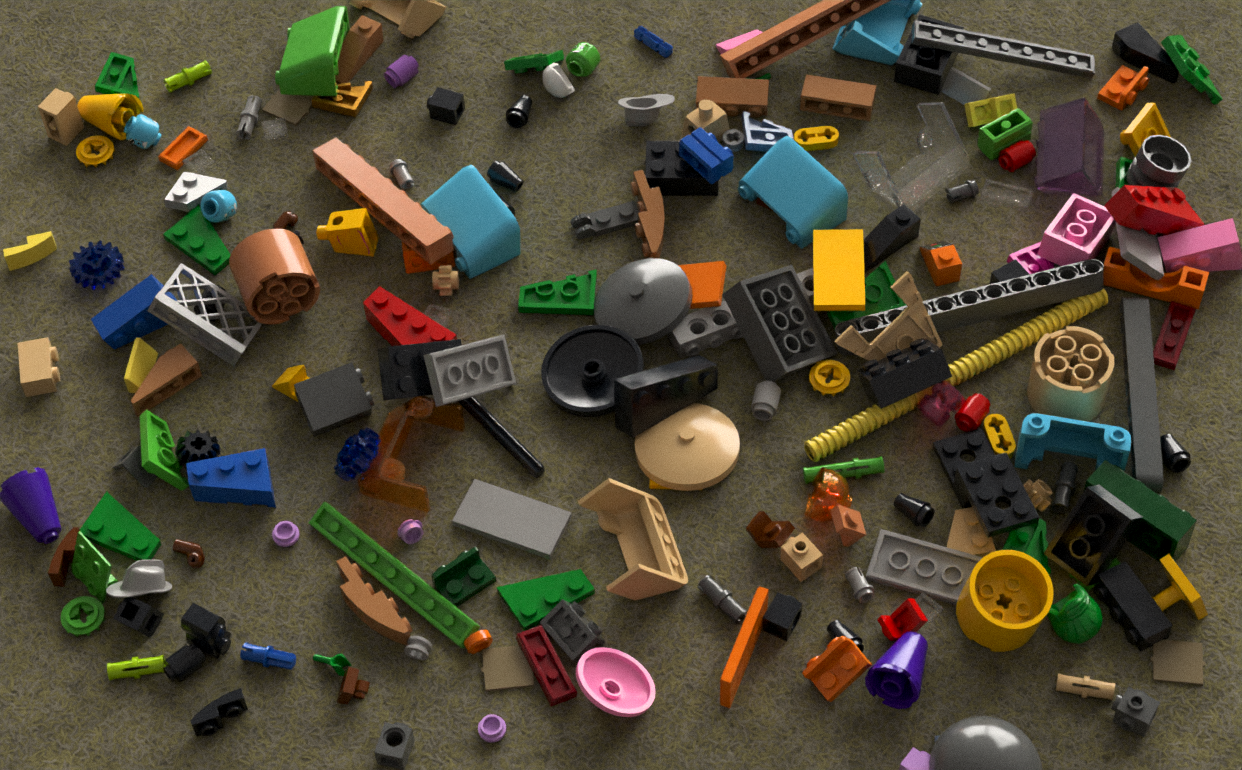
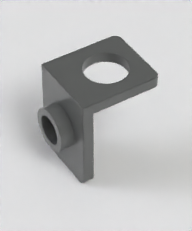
(133, 464)

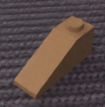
(358, 47)
(168, 376)

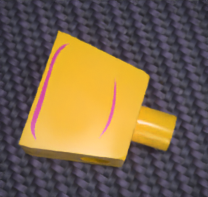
(350, 232)

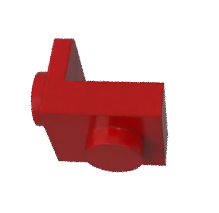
(904, 619)

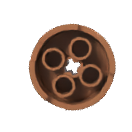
(274, 275)

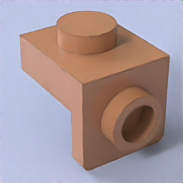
(848, 524)

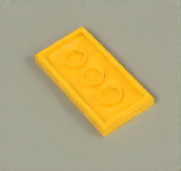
(838, 270)

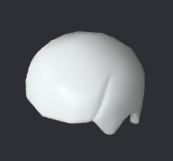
(556, 81)

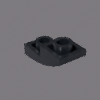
(209, 720)

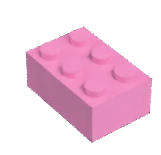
(1077, 232)

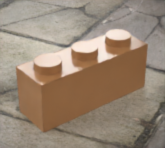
(735, 94)
(838, 97)

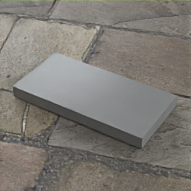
(1140, 249)
(469, 370)
(512, 519)
(920, 566)

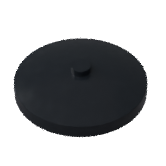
(583, 367)

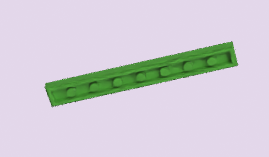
(394, 574)

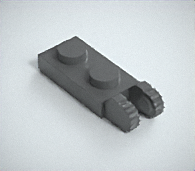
(605, 220)

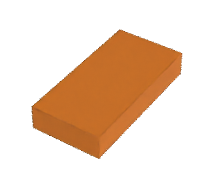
(182, 147)

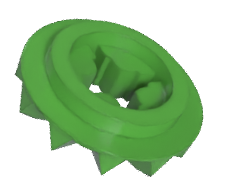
(71, 614)

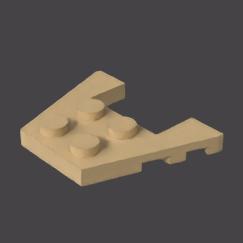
(907, 327)

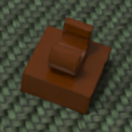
(352, 687)

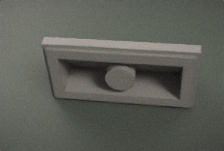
(964, 88)

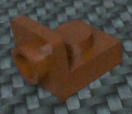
(768, 532)

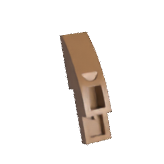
(650, 215)
(372, 608)

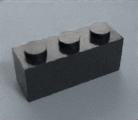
(1132, 606)

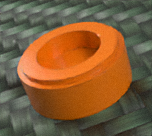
(478, 641)

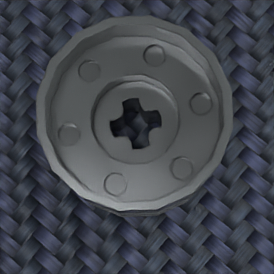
(1159, 163)

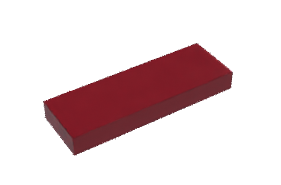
(1173, 335)
(546, 665)

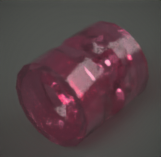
(935, 410)

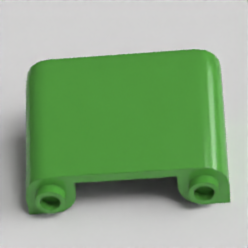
(313, 54)

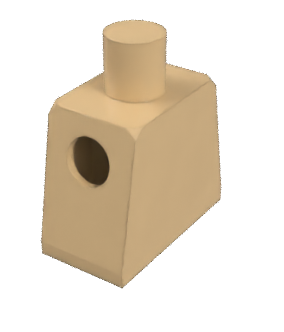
(709, 118)

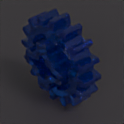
(84, 267)
(357, 454)

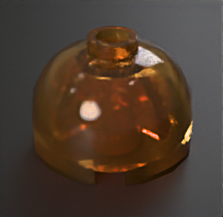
(829, 491)

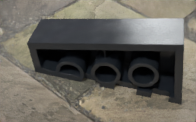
(661, 392)

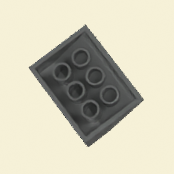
(779, 323)

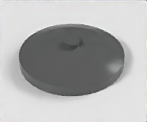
(644, 299)

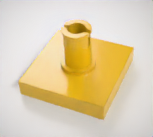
(1146, 124)
(1179, 589)

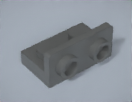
(572, 629)

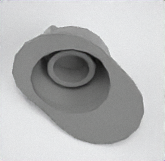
(644, 109)
(141, 579)

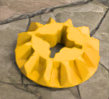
(98, 143)
(822, 370)

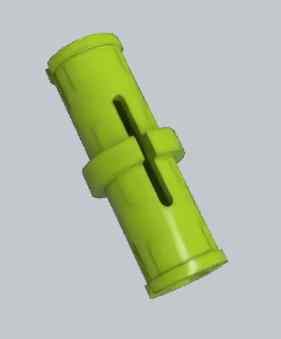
(187, 76)
(118, 671)

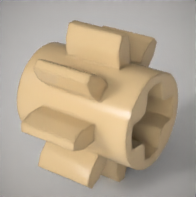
(445, 280)
(1038, 494)

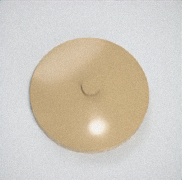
(689, 449)

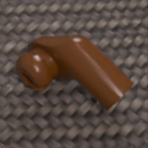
(285, 219)

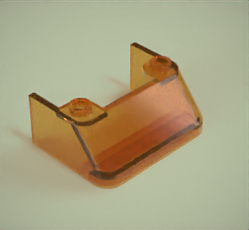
(386, 473)

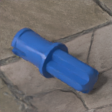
(268, 656)

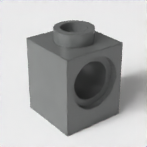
(394, 756)

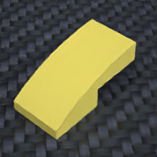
(989, 109)
(37, 248)

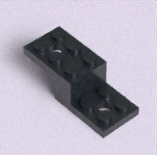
(985, 482)

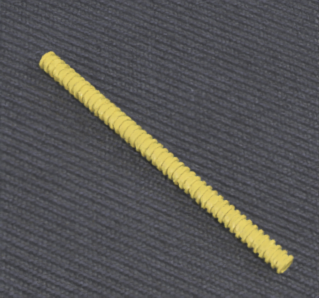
(960, 370)

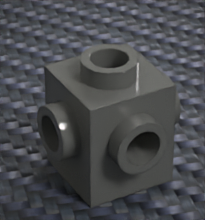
(1134, 711)

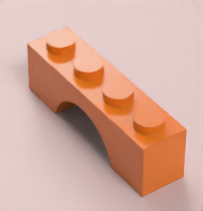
(1181, 286)

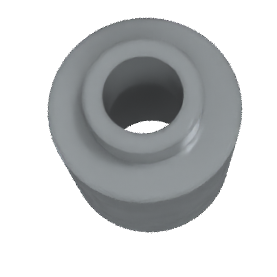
(765, 400)

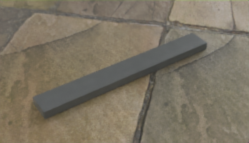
(1003, 49)

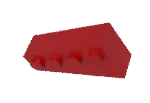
(1153, 209)
(401, 322)

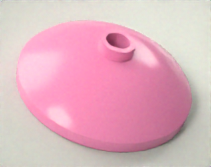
(615, 682)

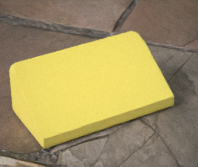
(140, 364)

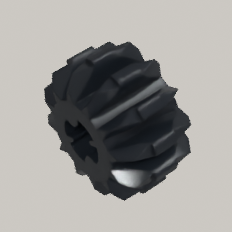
(196, 447)

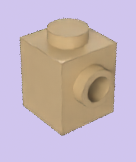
(801, 556)

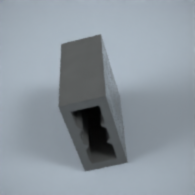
(333, 399)

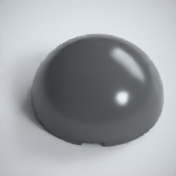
(984, 745)

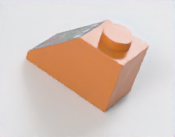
(942, 262)

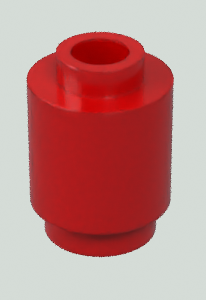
(1017, 155)
(972, 412)

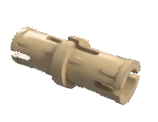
(1105, 691)

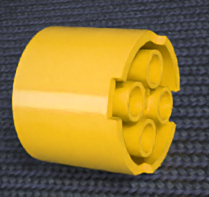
(1012, 582)

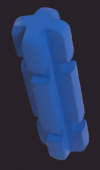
(653, 41)

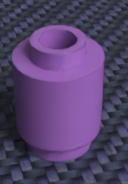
(401, 71)

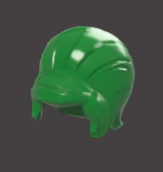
(1076, 616)

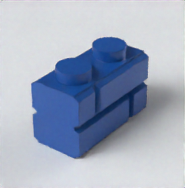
(706, 155)

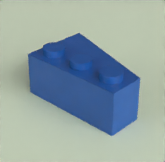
(128, 315)
(233, 478)

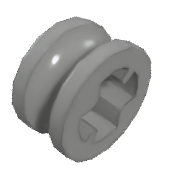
(733, 134)
(418, 647)

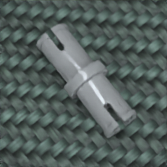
(249, 117)

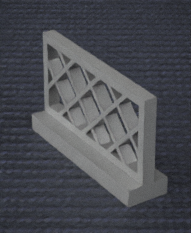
(198, 326)

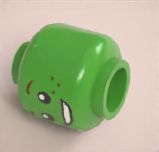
(583, 59)

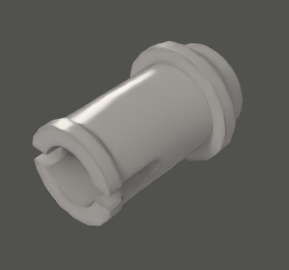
(399, 169)
(862, 590)

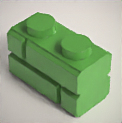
(1004, 132)

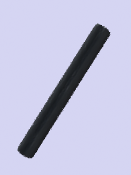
(503, 436)

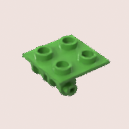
(91, 568)

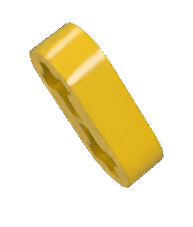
(817, 138)
(1004, 434)

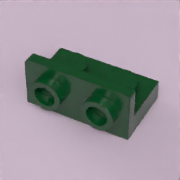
(463, 577)

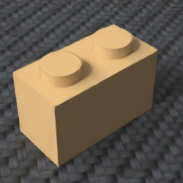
(61, 116)
(37, 367)

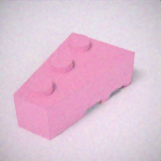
(1203, 248)

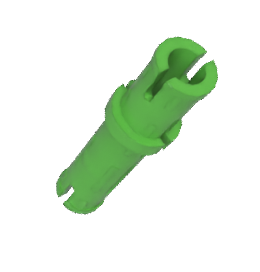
(875, 465)

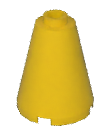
(110, 112)

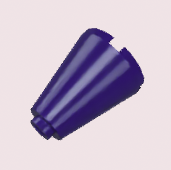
(32, 504)
(899, 672)

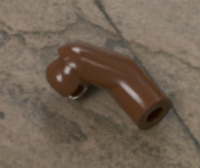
(192, 551)

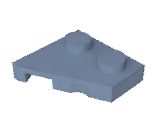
(761, 135)

